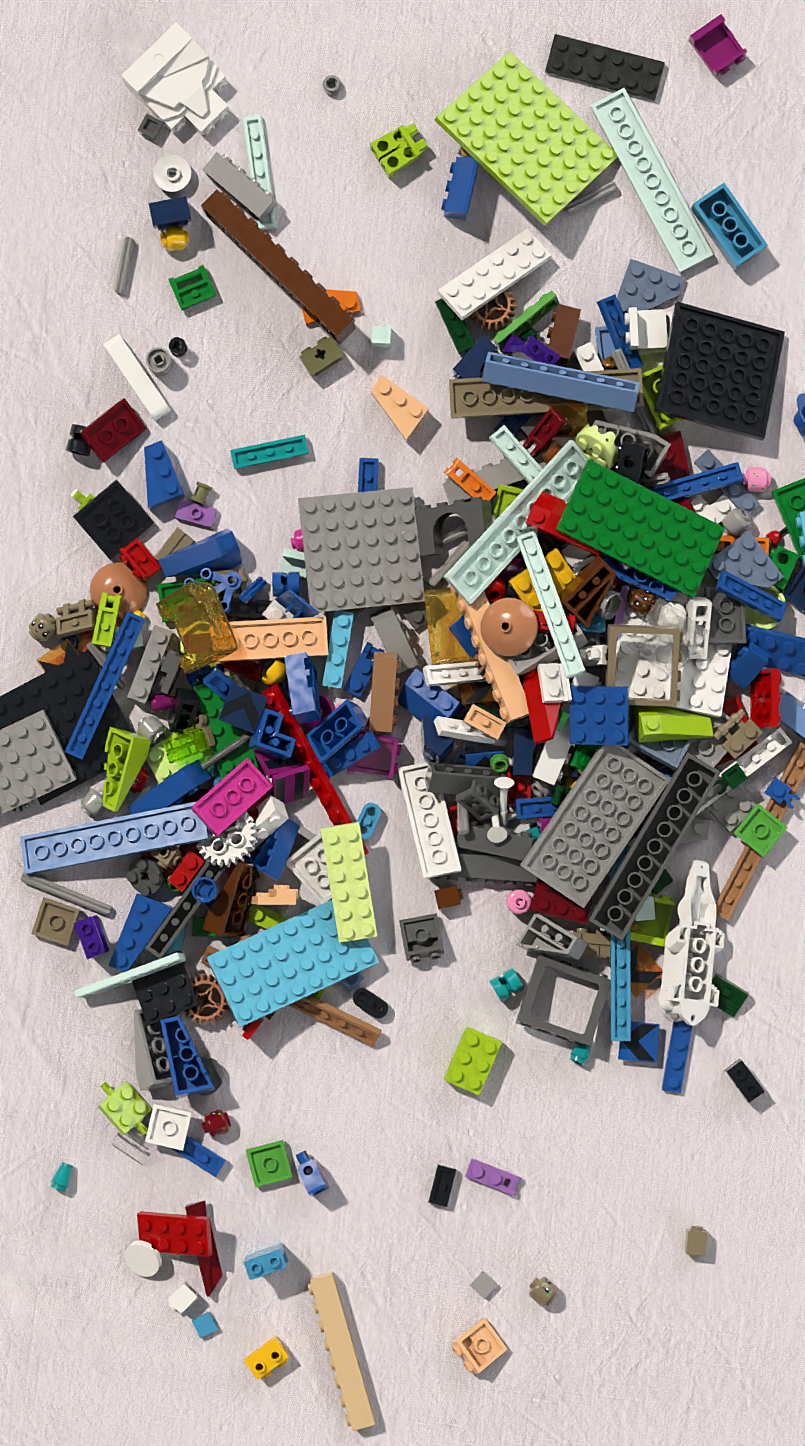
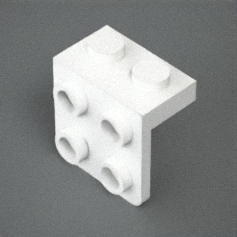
(646, 329)

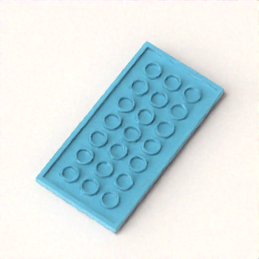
(287, 964)

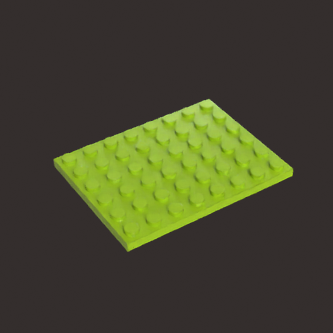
(526, 138)

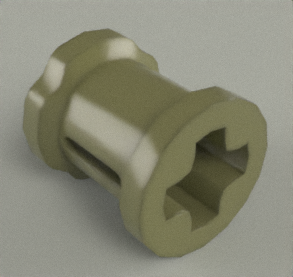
(201, 493)

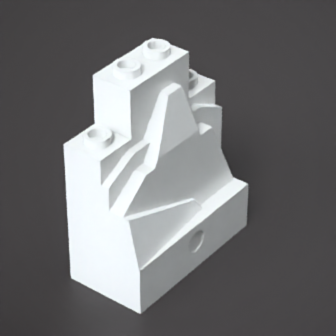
(178, 83)

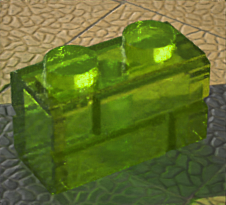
(185, 745)

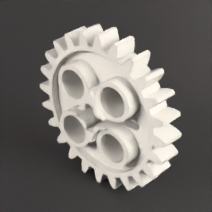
(231, 852)

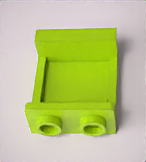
(657, 929)

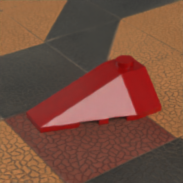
(545, 517)
(542, 715)

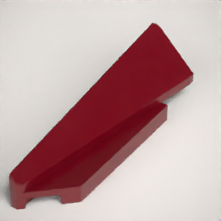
(209, 1266)

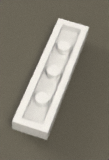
(452, 674)
(461, 730)

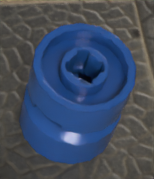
(279, 580)
(204, 889)

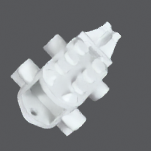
(691, 953)

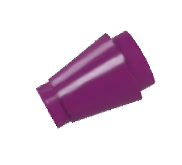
(160, 703)

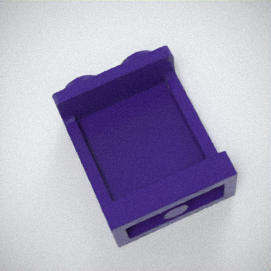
(530, 350)
(91, 937)

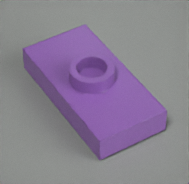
(195, 513)

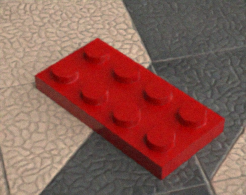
(176, 1233)

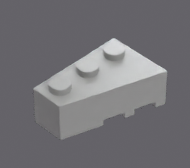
(393, 637)
(551, 939)

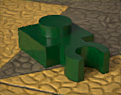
(732, 777)

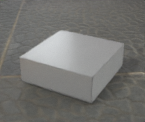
(483, 1284)

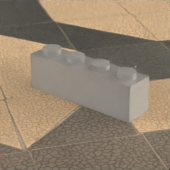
(239, 186)
(149, 665)

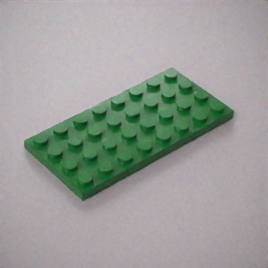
(640, 528)

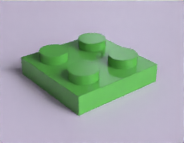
(760, 830)
(269, 1163)

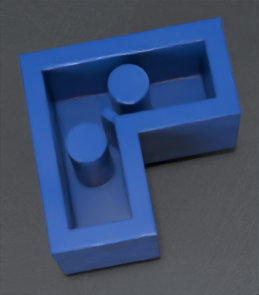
(268, 740)

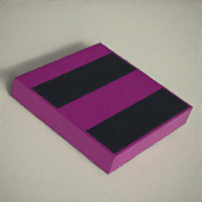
(274, 765)
(291, 784)

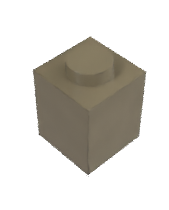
(696, 1241)

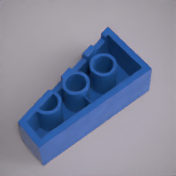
(173, 789)
(140, 926)
(185, 1063)

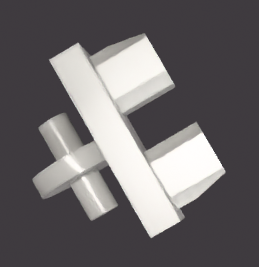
(593, 655)

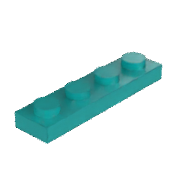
(269, 452)

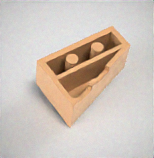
(399, 406)

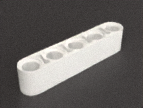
(137, 377)

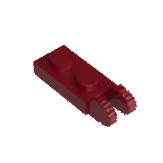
(544, 431)

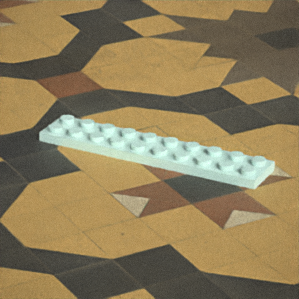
(651, 180)
(499, 542)

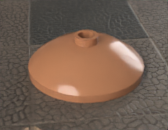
(118, 574)
(521, 630)

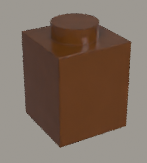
(448, 896)

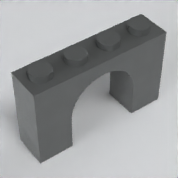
(430, 522)

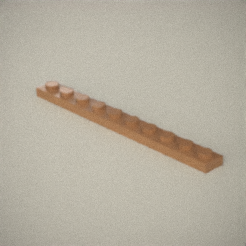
(749, 858)
(328, 1014)

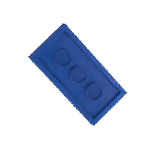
(784, 650)

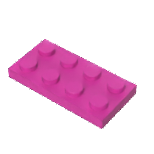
(231, 797)

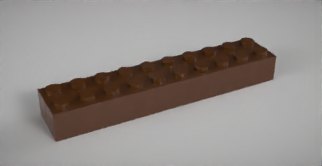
(278, 266)

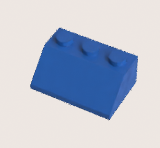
(460, 188)
(426, 700)
(336, 730)

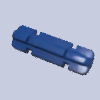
(252, 589)

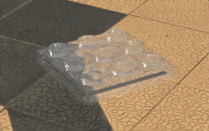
(658, 647)

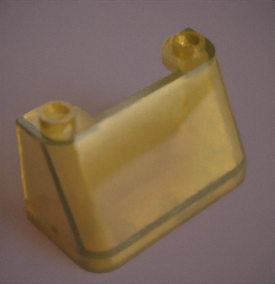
(441, 614)
(200, 624)

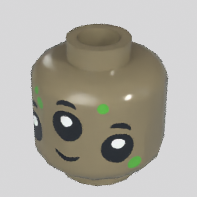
(42, 627)
(543, 1291)

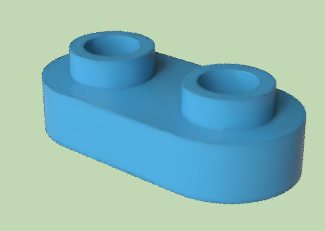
(369, 821)

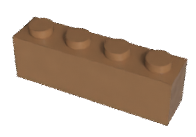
(383, 691)

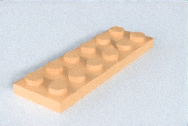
(278, 638)

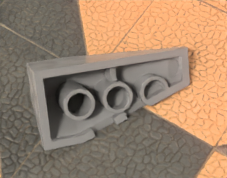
(657, 449)
(543, 650)
(150, 1055)

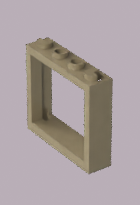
(676, 658)

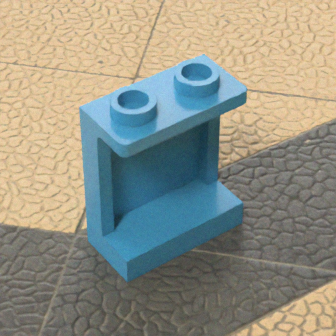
(265, 1261)

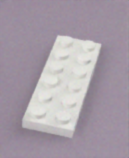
(494, 274)
(428, 824)

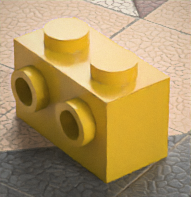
(266, 1358)

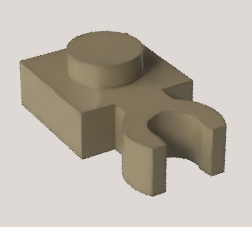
(201, 722)

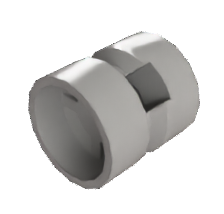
(159, 361)

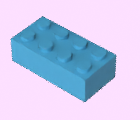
(729, 226)

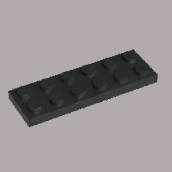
(604, 66)

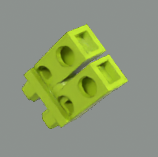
(398, 149)

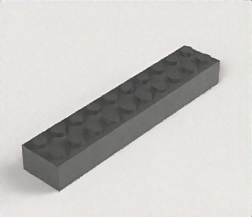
(654, 846)

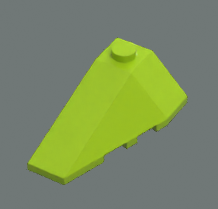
(668, 724)
(125, 758)

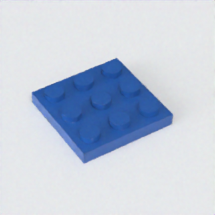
(599, 715)

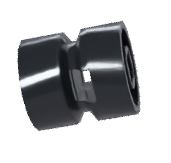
(75, 444)

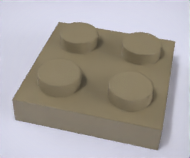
(55, 921)

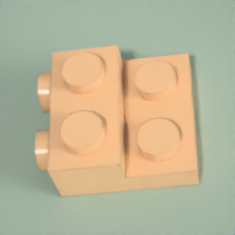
(278, 896)
(478, 1346)

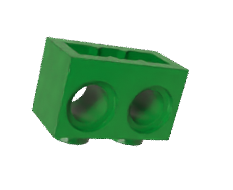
(785, 569)

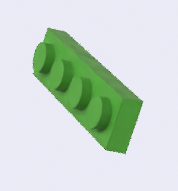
(527, 319)

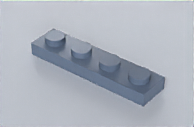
(736, 493)

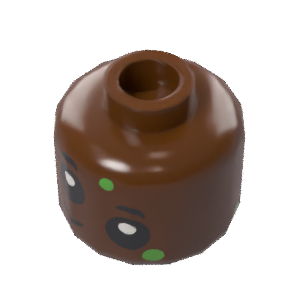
(641, 601)

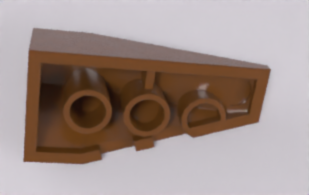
(229, 911)

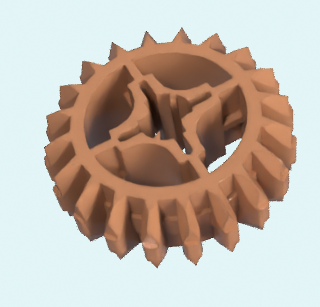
(498, 309)
(220, 1008)

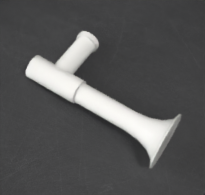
(504, 784)
(496, 833)

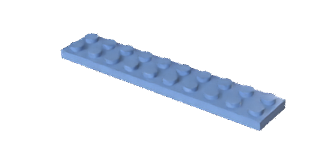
(112, 838)

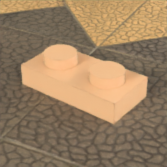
(484, 722)

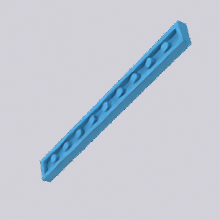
(620, 978)

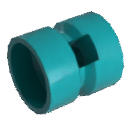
(507, 984)

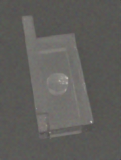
(134, 1145)

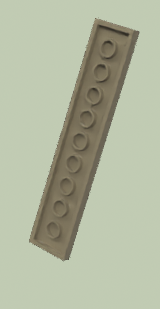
(480, 399)

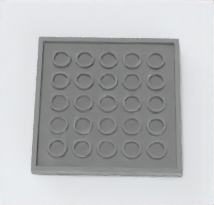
(361, 550)

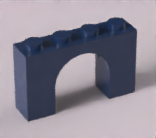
(474, 361)
(523, 749)

